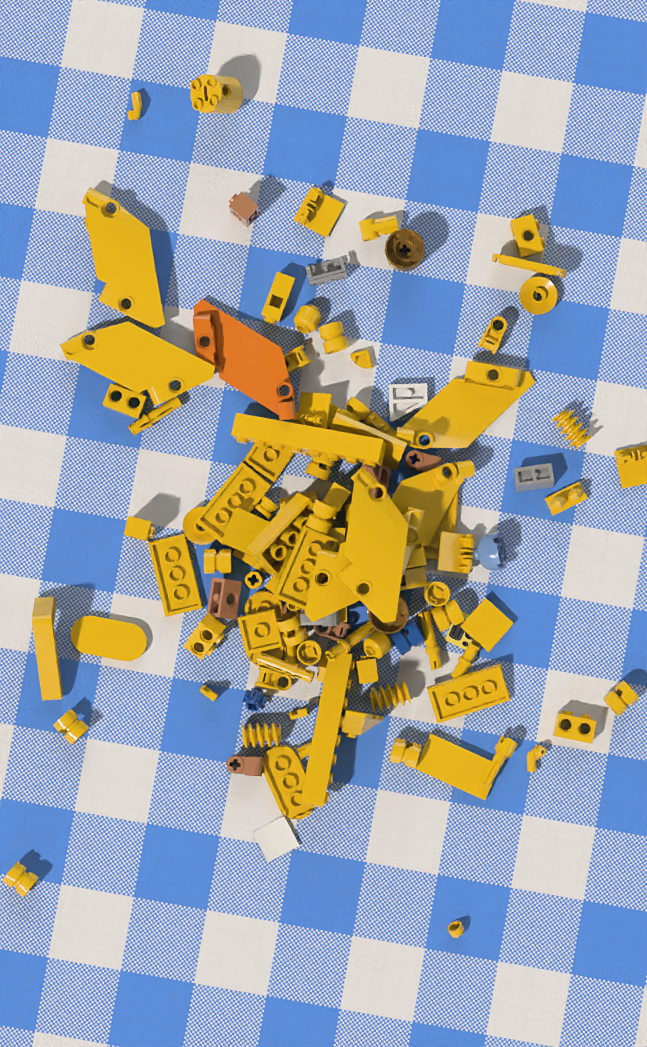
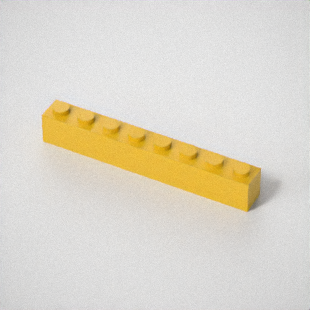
(308, 439)
(325, 731)

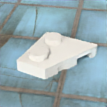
(406, 398)

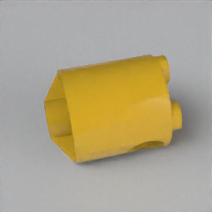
(216, 94)

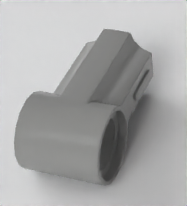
(330, 620)

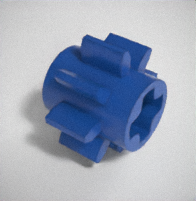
(254, 699)

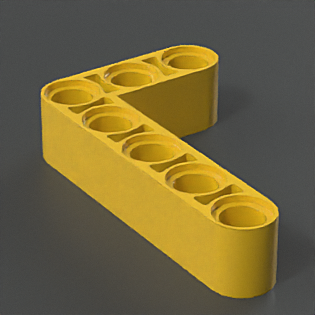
(46, 648)

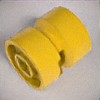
(333, 337)
(355, 410)
(321, 473)
(322, 516)
(217, 561)
(436, 593)
(449, 614)
(292, 628)
(309, 652)
(620, 698)
(71, 726)
(405, 752)
(18, 877)

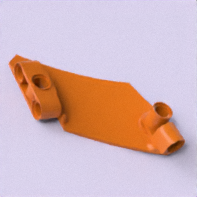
(244, 359)

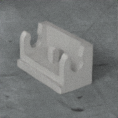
(326, 272)
(533, 477)

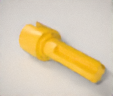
(504, 749)

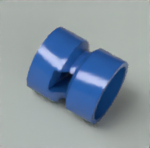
(407, 638)

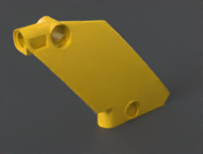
(123, 259)
(138, 360)
(465, 407)
(431, 493)
(374, 547)
(334, 594)

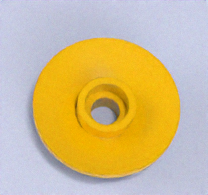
(544, 288)
(191, 529)

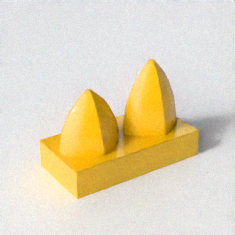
(566, 498)

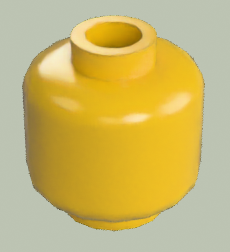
(307, 318)
(377, 644)

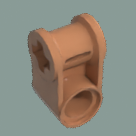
(425, 461)
(334, 631)
(249, 765)

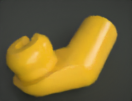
(137, 106)
(534, 755)

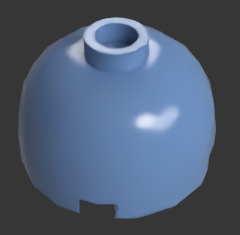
(491, 551)

